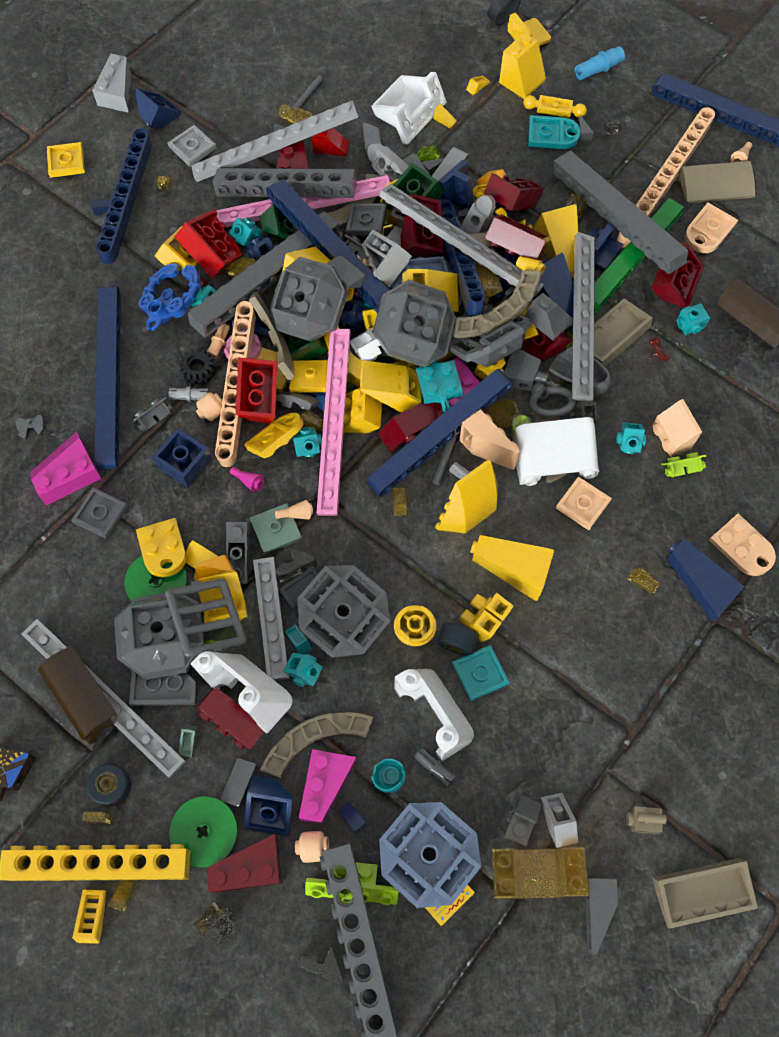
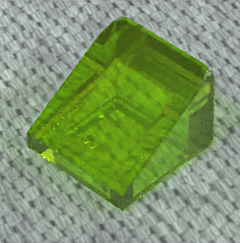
(428, 153)

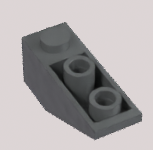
(238, 547)

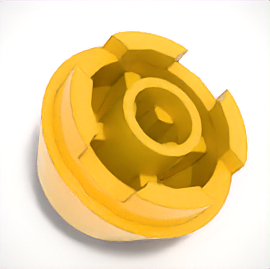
(415, 625)

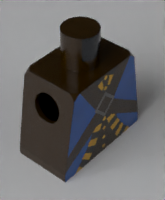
(13, 769)

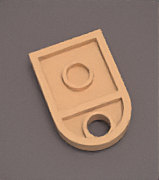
(710, 227)
(743, 546)

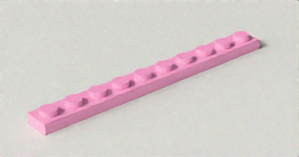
(364, 189)
(333, 423)

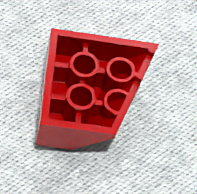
(209, 243)

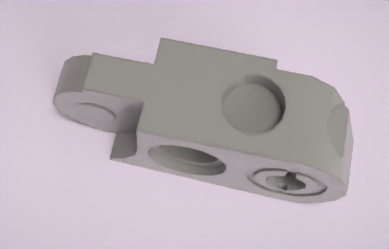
(386, 161)
(484, 210)

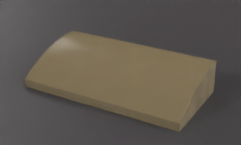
(717, 182)
(618, 330)
(705, 892)

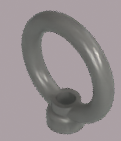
(540, 391)

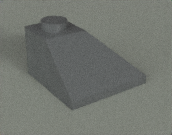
(548, 316)

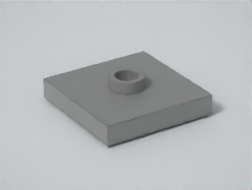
(192, 145)

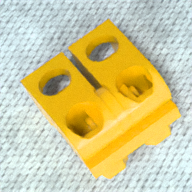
(488, 617)

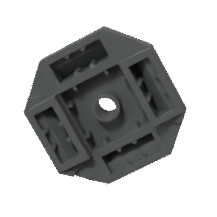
(322, 302)
(400, 334)
(491, 346)
(365, 608)
(153, 653)

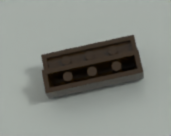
(752, 310)
(78, 694)

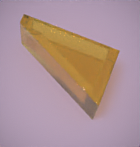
(399, 501)
(643, 580)
(122, 895)

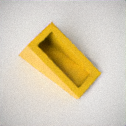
(476, 84)
(443, 116)

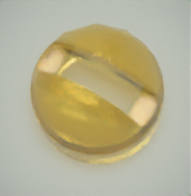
(163, 181)

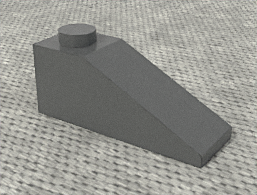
(600, 910)

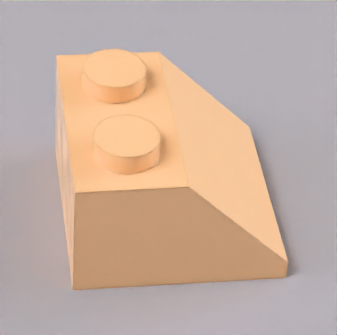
(677, 429)

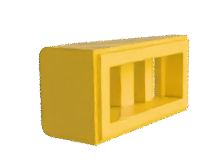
(80, 924)

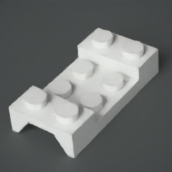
(367, 345)

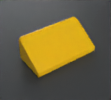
(197, 554)

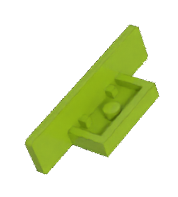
(368, 873)

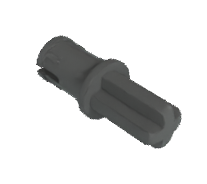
(434, 766)

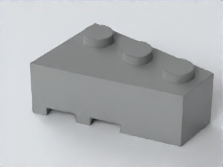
(114, 84)
(385, 257)

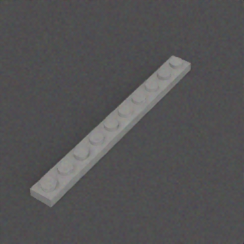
(275, 140)
(453, 235)
(583, 318)
(127, 720)

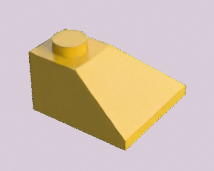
(173, 252)

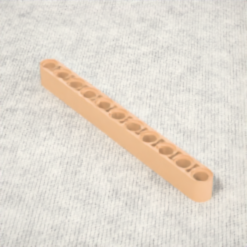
(673, 165)

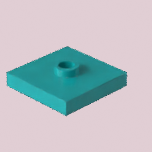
(480, 673)

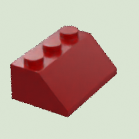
(256, 389)

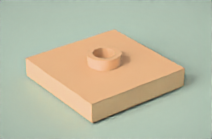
(583, 503)

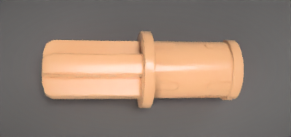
(218, 340)

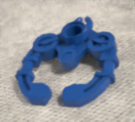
(168, 305)

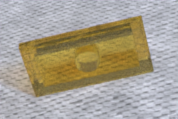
(489, 281)

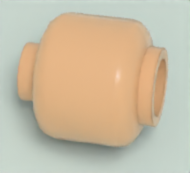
(209, 406)
(311, 846)

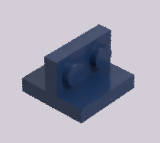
(458, 185)
(605, 247)

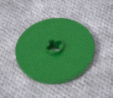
(140, 581)
(221, 829)

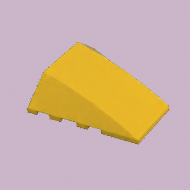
(470, 500)

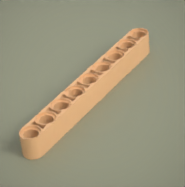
(228, 409)

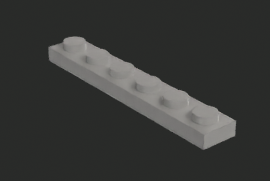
(270, 618)

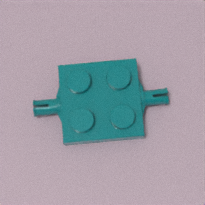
(439, 383)

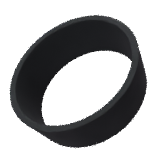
(494, 12)

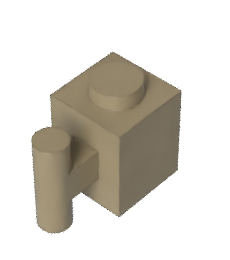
(645, 820)

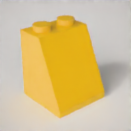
(522, 66)

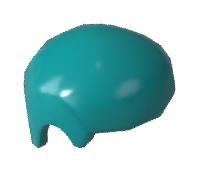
(389, 775)

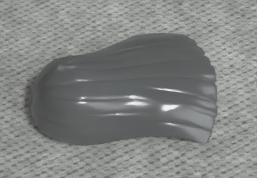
(563, 367)

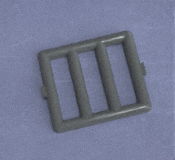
(226, 601)

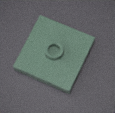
(274, 532)

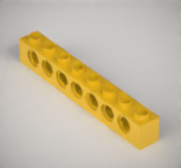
(13, 863)

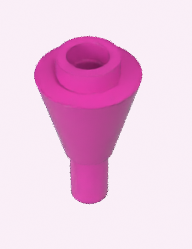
(252, 480)

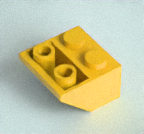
(362, 413)

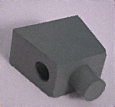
(524, 371)

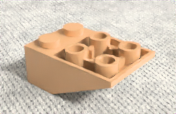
(488, 441)

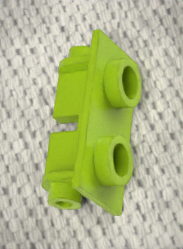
(676, 466)

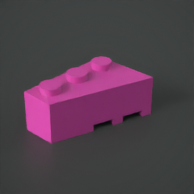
(323, 784)

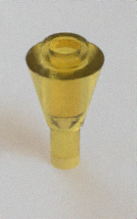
(311, 420)

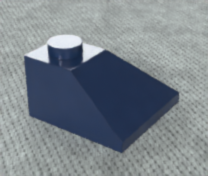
(155, 108)
(268, 807)

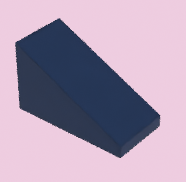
(99, 206)
(352, 817)

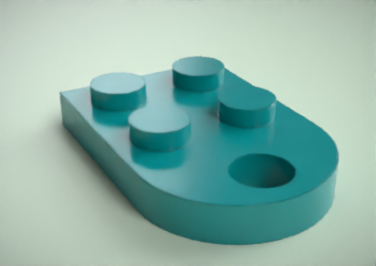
(552, 132)

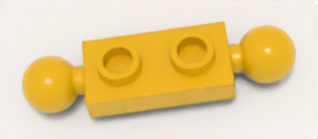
(554, 106)

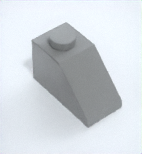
(560, 820)

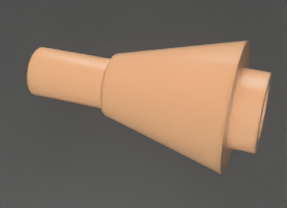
(742, 154)
(301, 510)

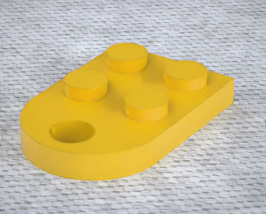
(275, 435)
(162, 545)

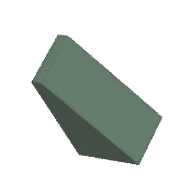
(188, 740)

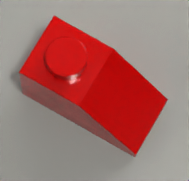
(330, 143)

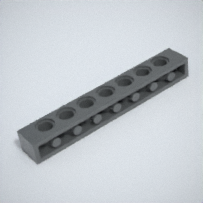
(305, 182)
(374, 980)

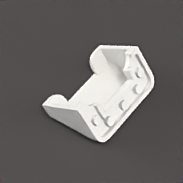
(556, 449)
(262, 696)
(456, 729)

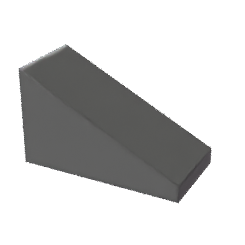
(586, 132)
(432, 165)

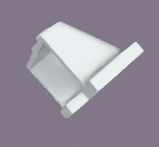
(410, 104)

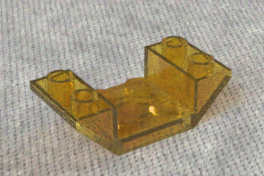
(539, 873)

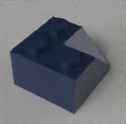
(182, 457)

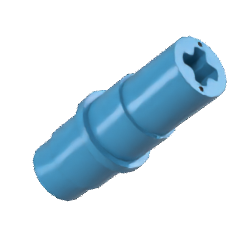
(600, 62)

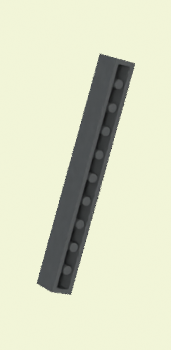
(620, 212)
(257, 277)

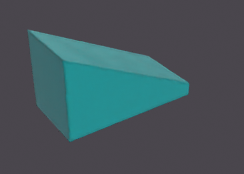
(298, 640)

